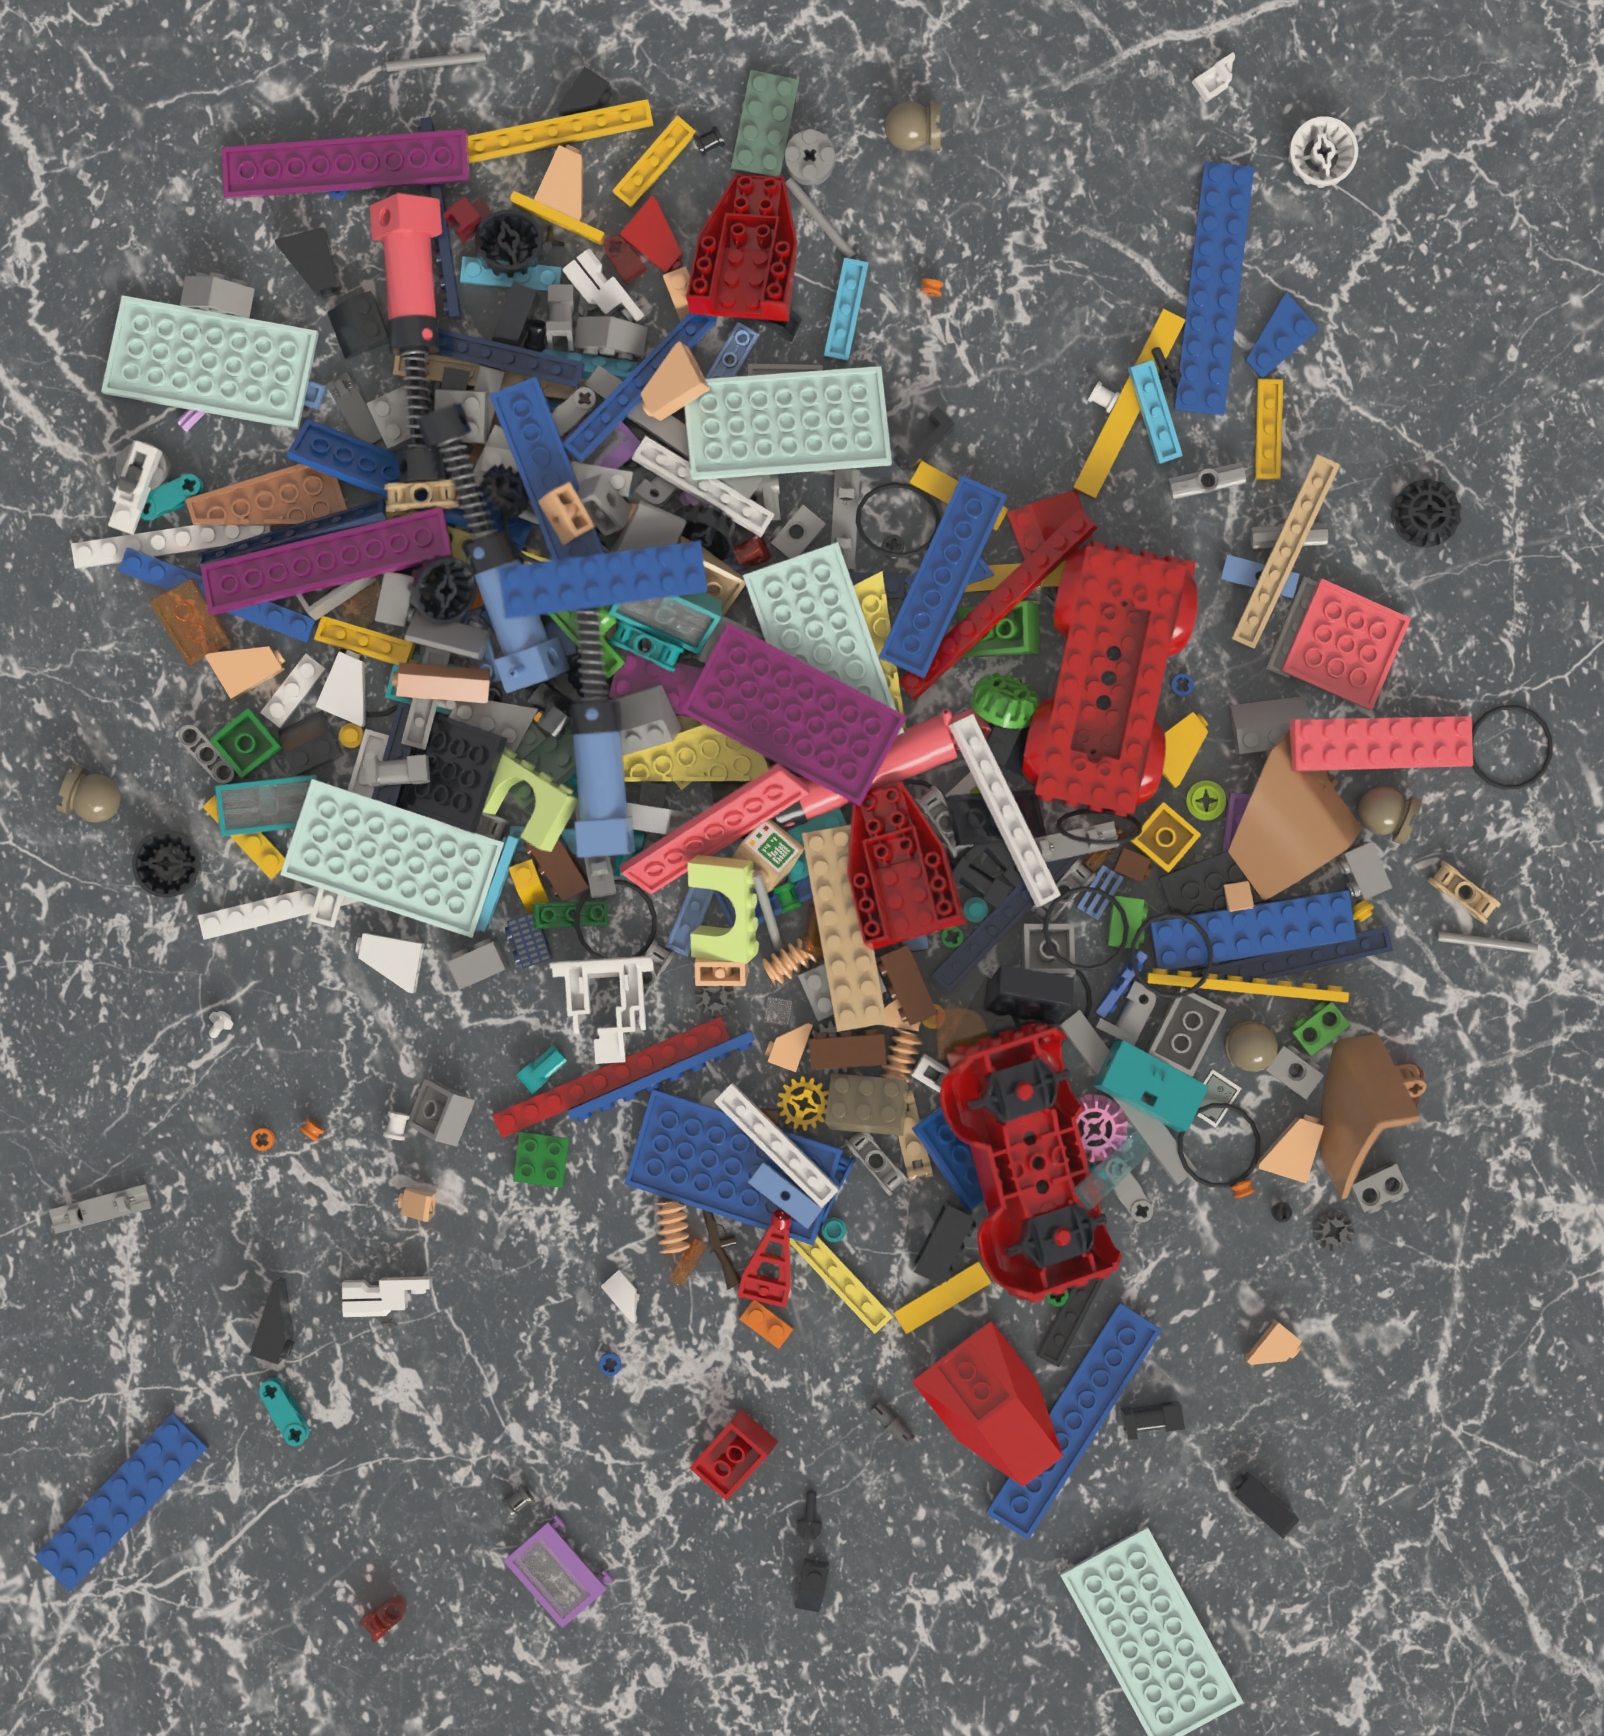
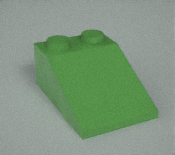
(1012, 636)

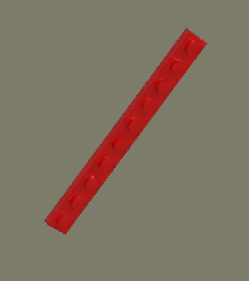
(1002, 600)
(611, 1077)

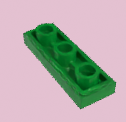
(556, 914)

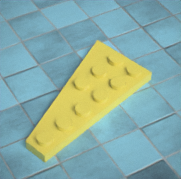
(875, 611)
(695, 756)

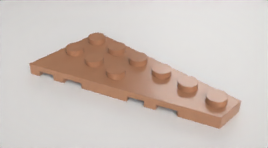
(270, 500)

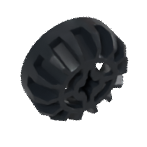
(510, 227)
(1404, 512)
(707, 521)
(450, 589)
(144, 863)

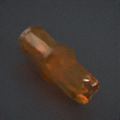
(1097, 858)
(688, 1262)

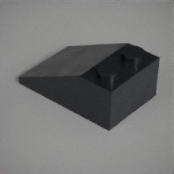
(275, 1331)

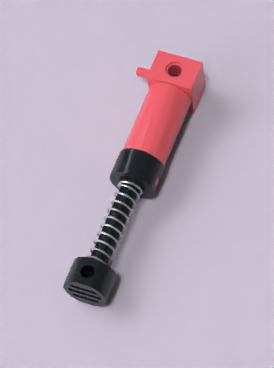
(406, 229)

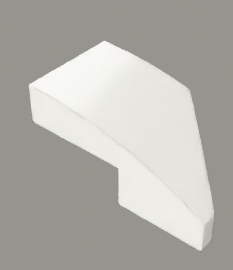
(1215, 79)
(622, 1294)

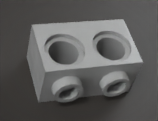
(1376, 1180)

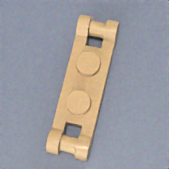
(911, 1146)

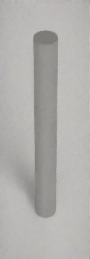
(436, 61)
(820, 218)
(767, 910)
(1487, 942)

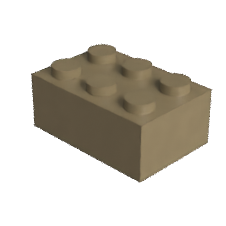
(867, 1104)

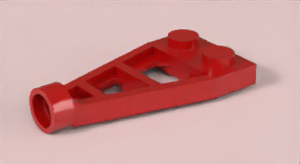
(766, 1288)

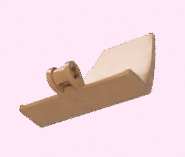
(1290, 824)
(1361, 1099)

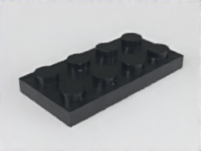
(975, 825)

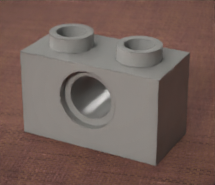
(603, 504)
(808, 521)
(1306, 1080)

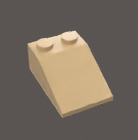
(720, 578)

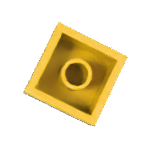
(1165, 837)

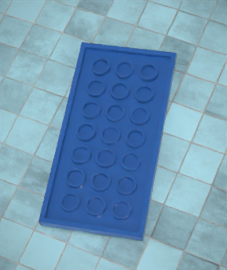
(707, 1161)

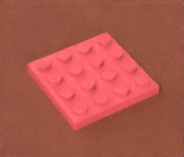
(1345, 644)

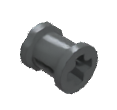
(518, 1500)

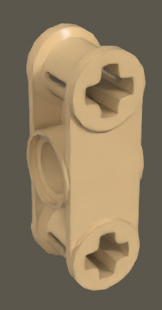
(407, 491)
(1474, 903)

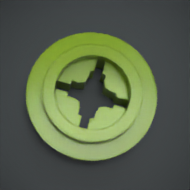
(1214, 809)

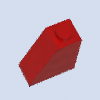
(653, 238)

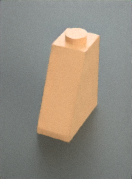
(564, 183)
(674, 383)
(245, 668)
(1293, 1150)

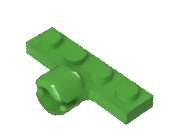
(613, 658)

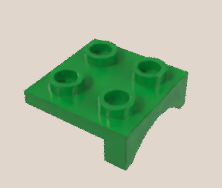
(541, 1159)

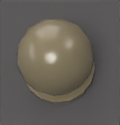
(913, 125)
(90, 796)
(1386, 812)
(1251, 1046)

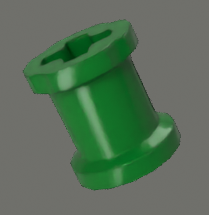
(787, 897)
(959, 938)
(1058, 1302)

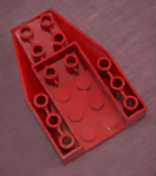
(746, 253)
(898, 870)
(993, 1405)

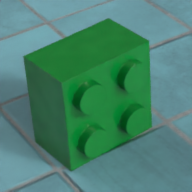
(247, 743)

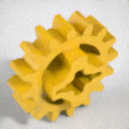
(799, 1115)

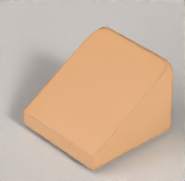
(1238, 896)

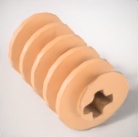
(788, 962)
(901, 1055)
(672, 1226)

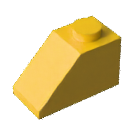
(529, 884)

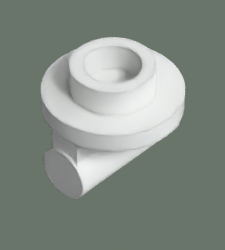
(221, 1021)

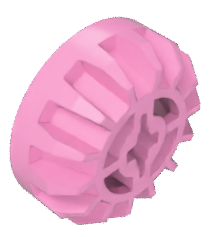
(1108, 1111)

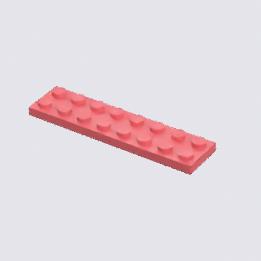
(1381, 743)
(714, 828)

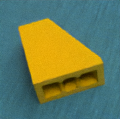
(1182, 745)

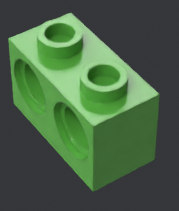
(1323, 1033)

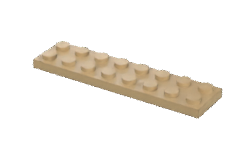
(848, 961)

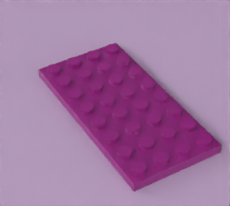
(794, 714)

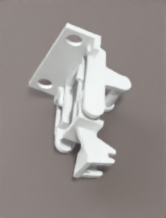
(578, 974)

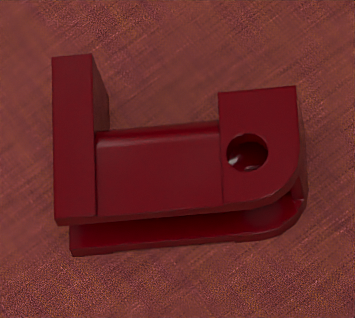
(468, 216)

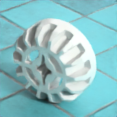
(1325, 134)

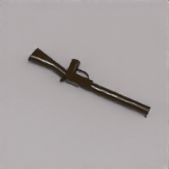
(718, 1245)

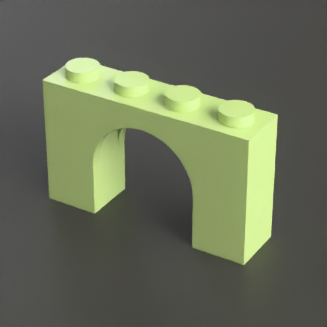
(553, 801)
(734, 880)

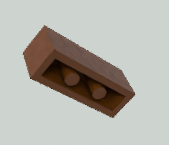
(561, 869)
(907, 985)
(847, 1049)

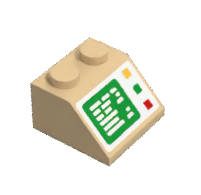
(771, 851)

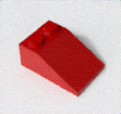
(1038, 521)
(733, 1454)

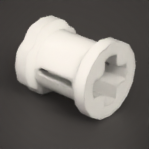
(1103, 397)
(396, 1125)

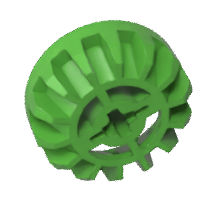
(1004, 701)

